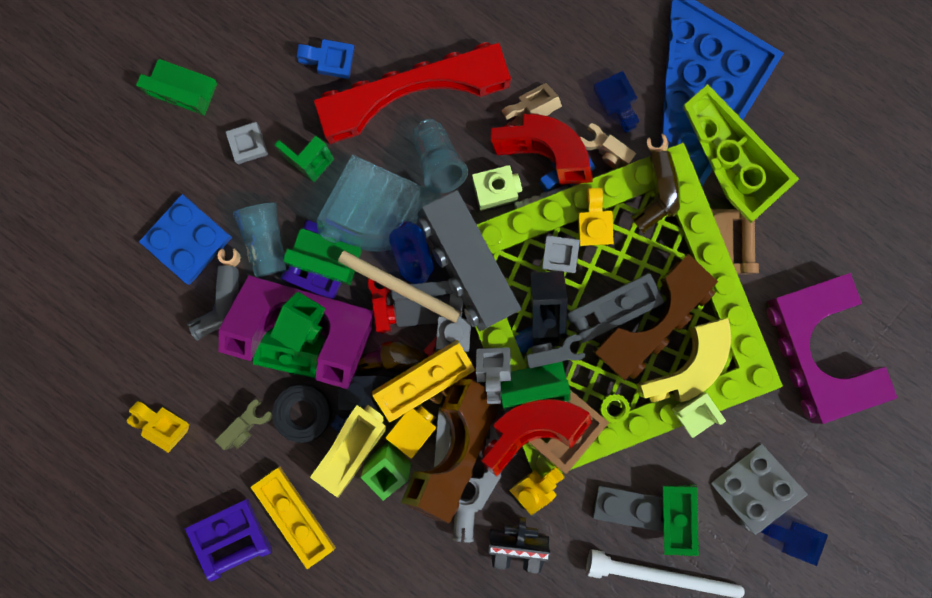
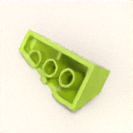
(741, 161)

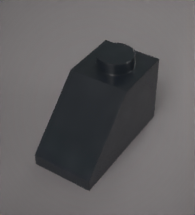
(548, 308)
(360, 392)

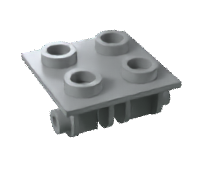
(758, 489)

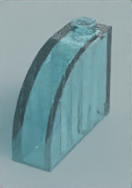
(370, 205)

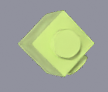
(496, 187)

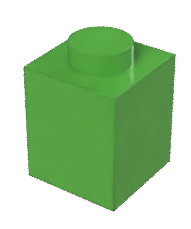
(386, 470)

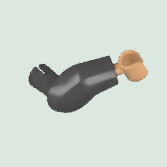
(225, 294)

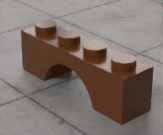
(684, 288)
(439, 489)

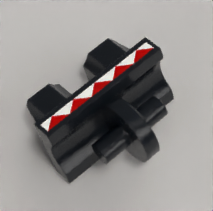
(519, 543)

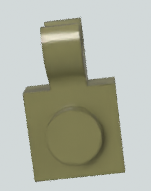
(238, 432)

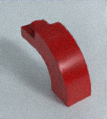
(549, 138)
(533, 421)

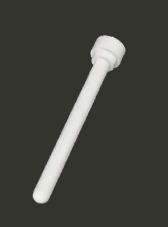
(601, 565)

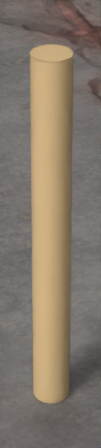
(399, 286)

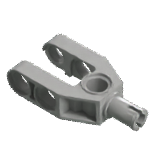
(484, 485)

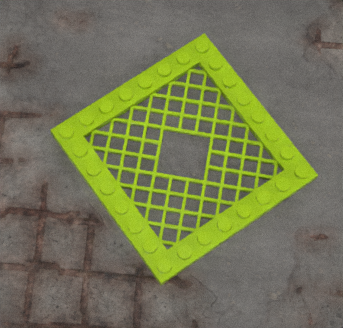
(755, 367)

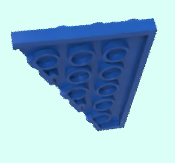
(712, 52)

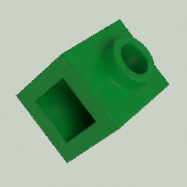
(298, 322)

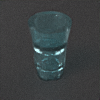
(440, 162)
(261, 238)

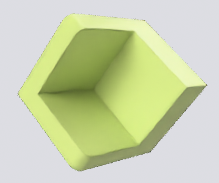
(698, 414)

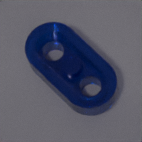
(411, 252)

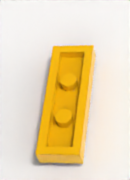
(423, 381)
(293, 517)

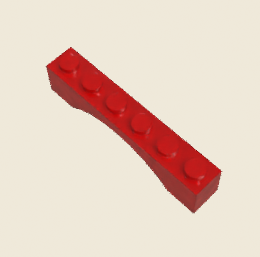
(473, 72)

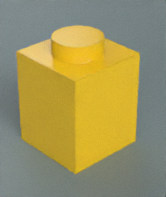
(412, 430)

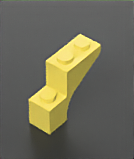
(350, 449)

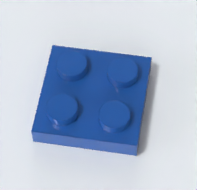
(185, 239)

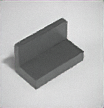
(412, 314)

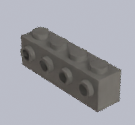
(467, 260)

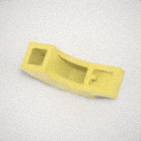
(707, 359)

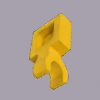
(595, 225)
(160, 428)
(537, 491)

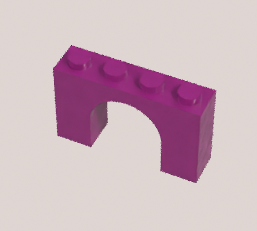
(258, 308)
(823, 395)

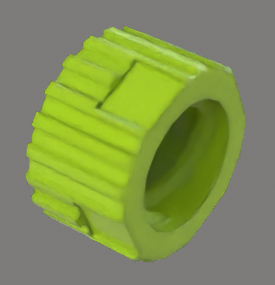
(625, 408)

